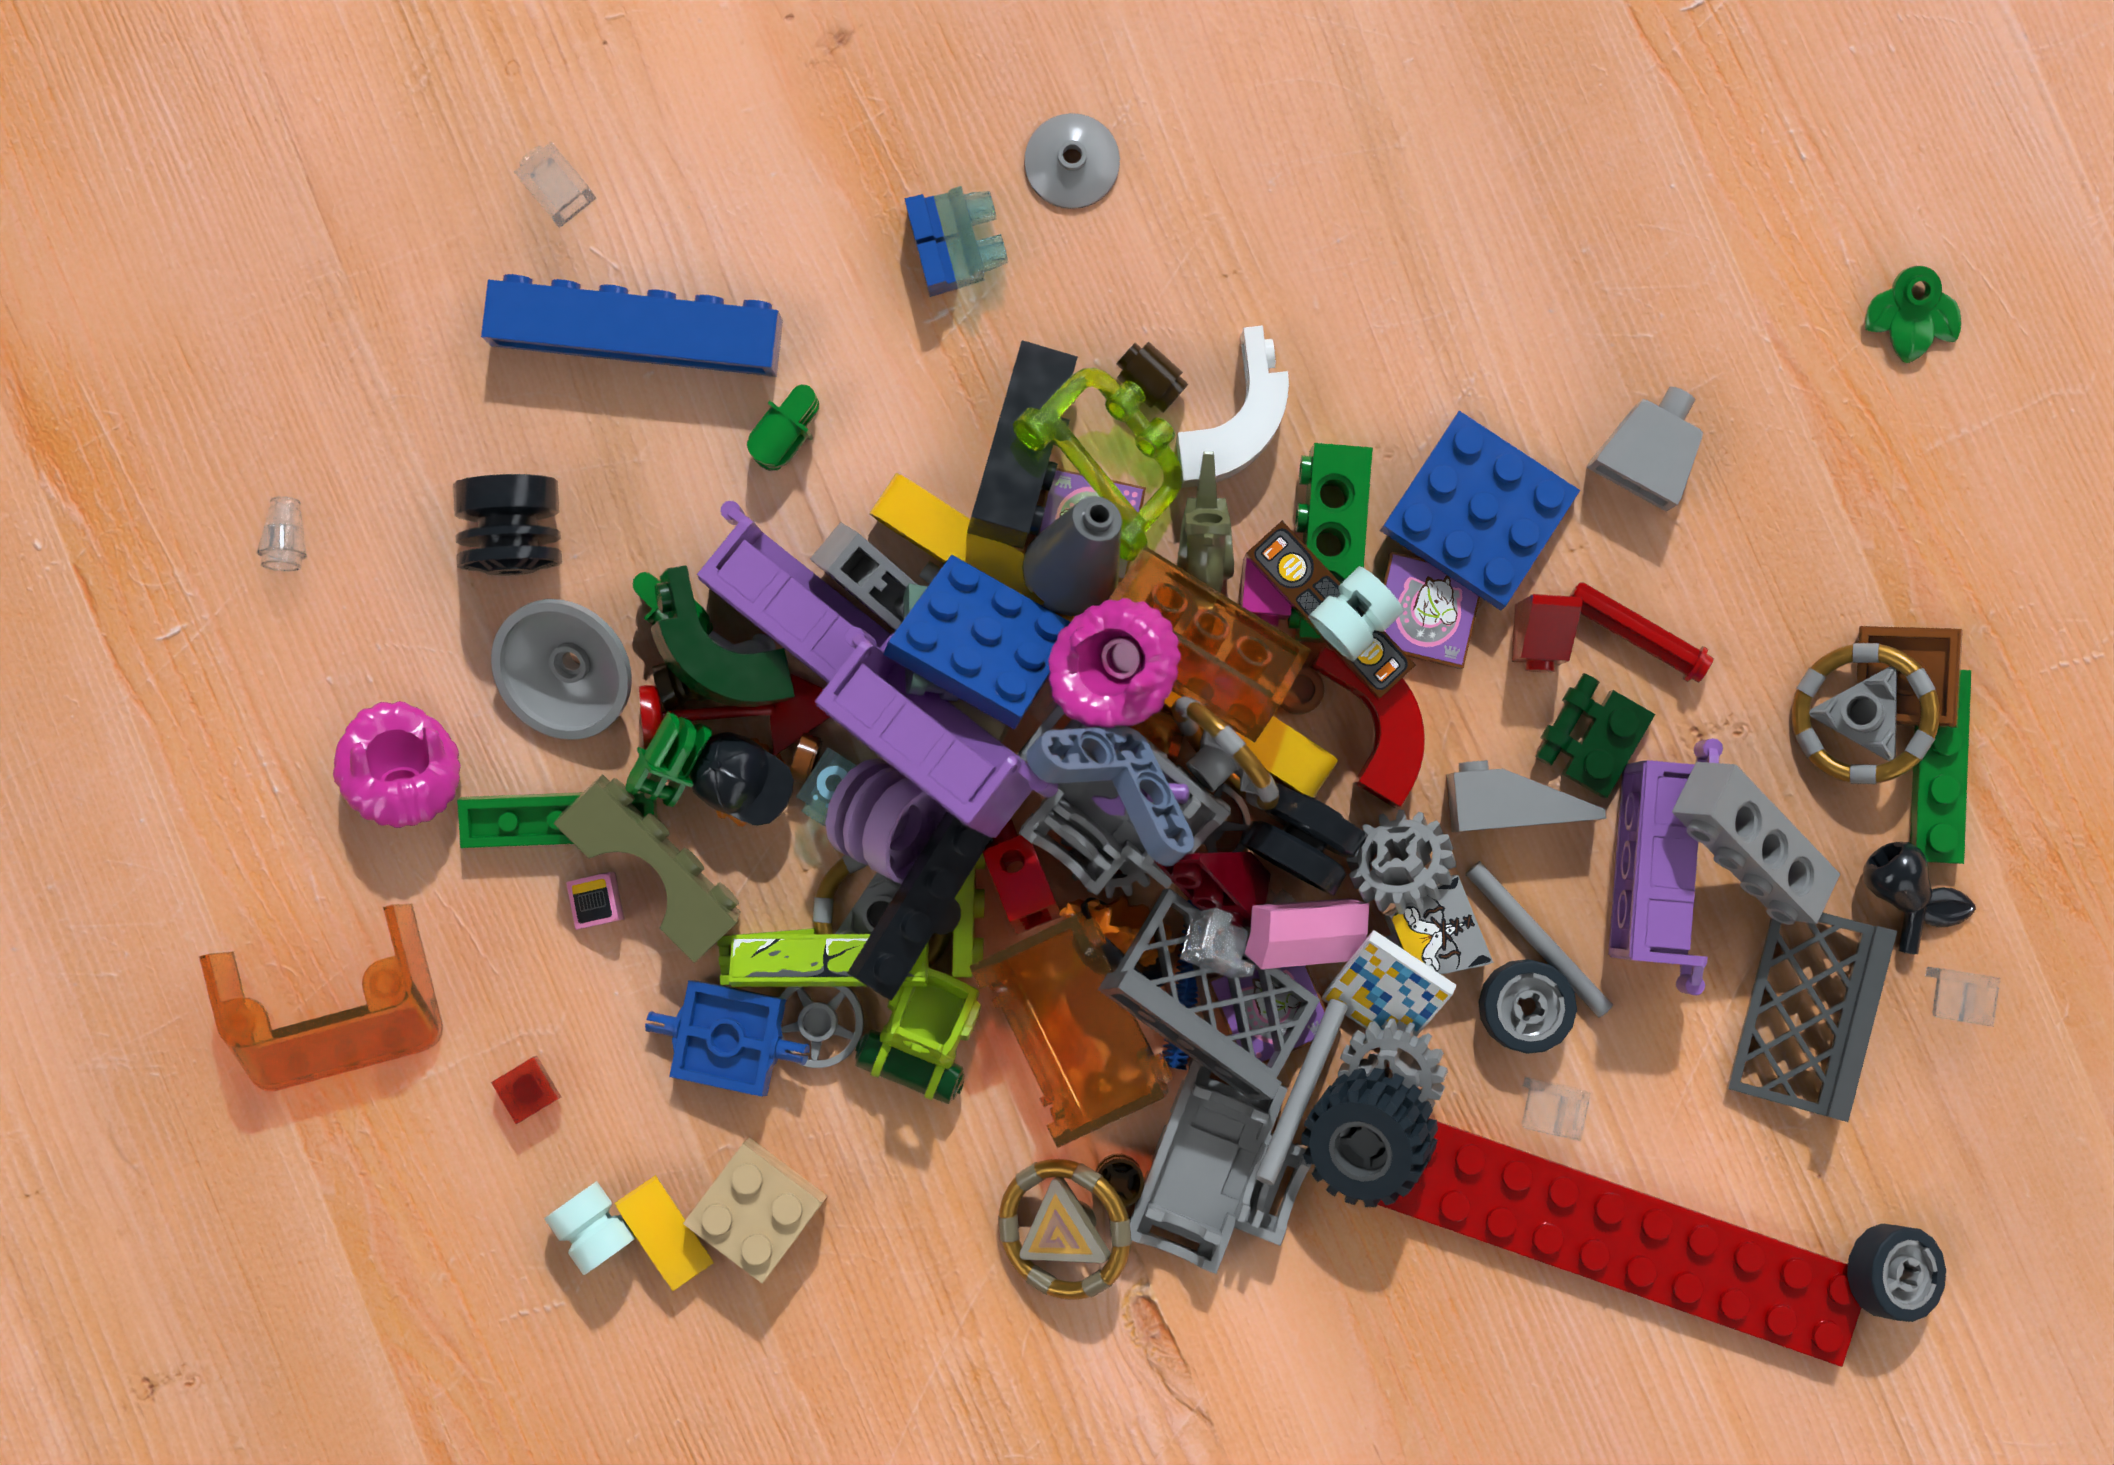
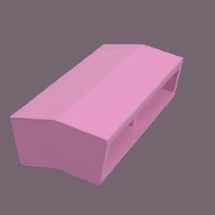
(1306, 932)

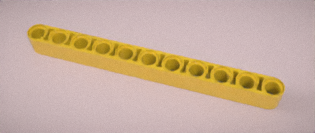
(943, 532)

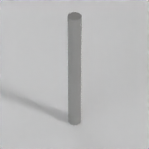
(1538, 938)
(1301, 1092)

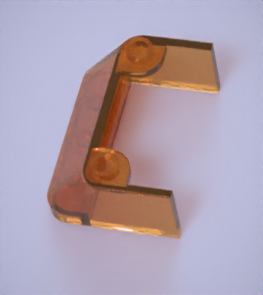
(395, 1022)

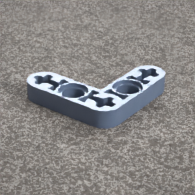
(1158, 825)

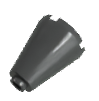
(1076, 558)

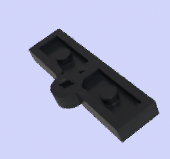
(920, 907)

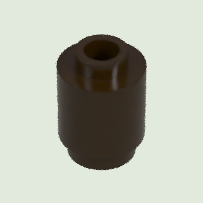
(1153, 374)

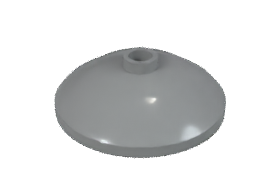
(544, 682)

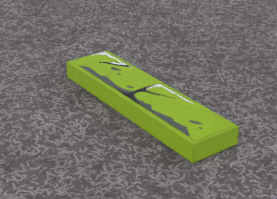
(804, 960)

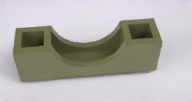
(608, 822)

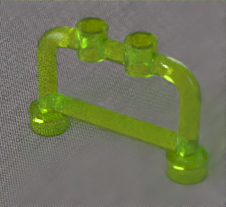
(1040, 426)

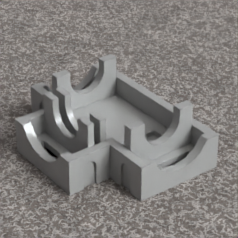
(1106, 837)
(1207, 1171)

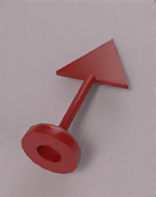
(787, 718)

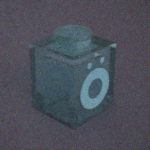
(822, 784)

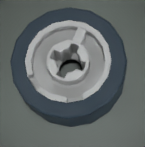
(1504, 1017)
(1896, 1272)

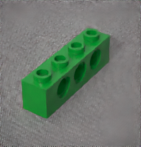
(1351, 472)

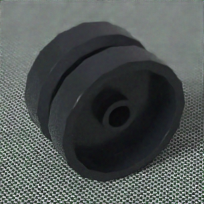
(1306, 834)

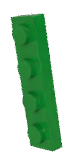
(1941, 788)
(521, 818)

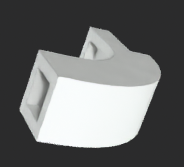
(1253, 427)

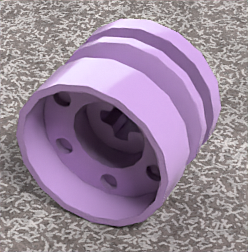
(881, 818)

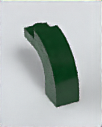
(703, 664)

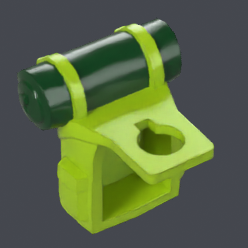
(923, 1037)

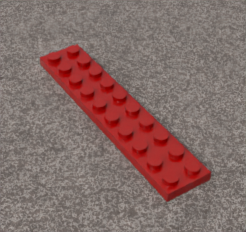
(1635, 1243)

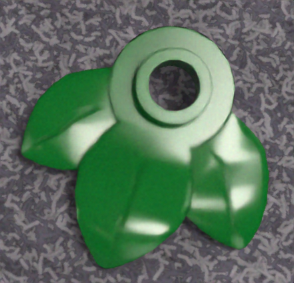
(1911, 320)

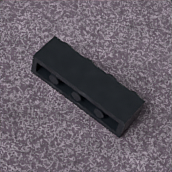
(1013, 472)

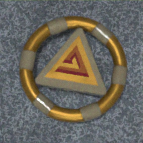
(1065, 1229)

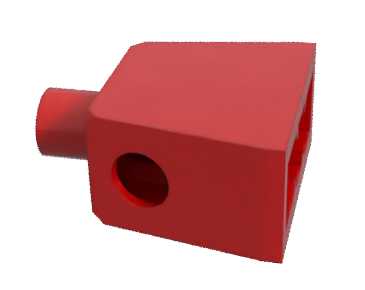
(1023, 893)

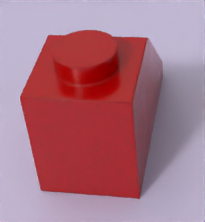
(1545, 631)

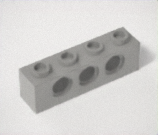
(1755, 842)

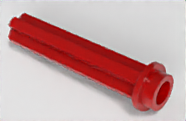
(1643, 633)

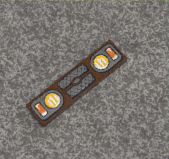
(1305, 585)

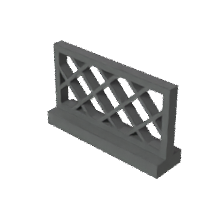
(1853, 1026)
(1190, 1032)

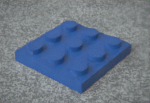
(1480, 510)
(978, 641)

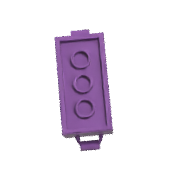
(784, 597)
(928, 739)
(1657, 869)

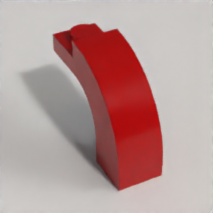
(1398, 732)

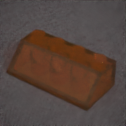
(1227, 653)

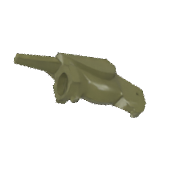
(1206, 531)

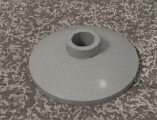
(1072, 183)

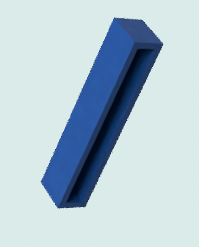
(632, 326)

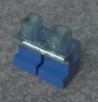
(947, 240)

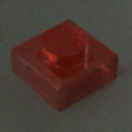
(526, 1089)

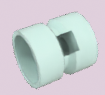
(1344, 626)
(590, 1228)

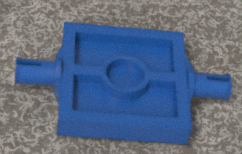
(727, 1038)

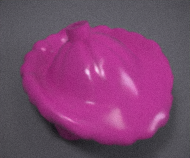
(1114, 664)
(396, 765)

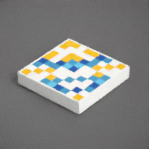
(1389, 984)

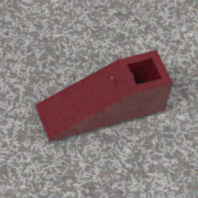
(1222, 882)

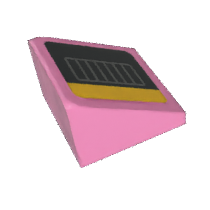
(595, 900)

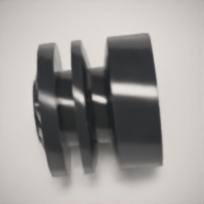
(507, 523)

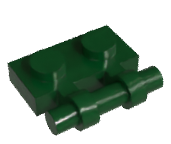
(1606, 744)

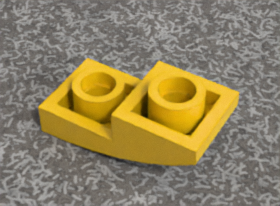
(662, 1234)

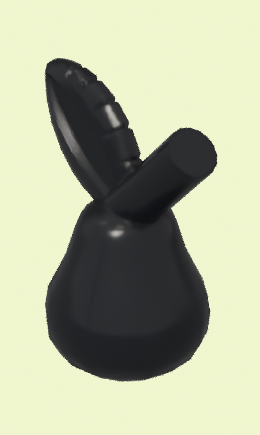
(1901, 877)

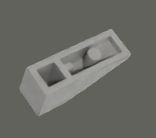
(864, 573)
(1504, 799)

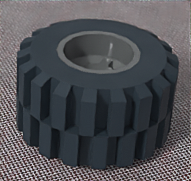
(1369, 1137)

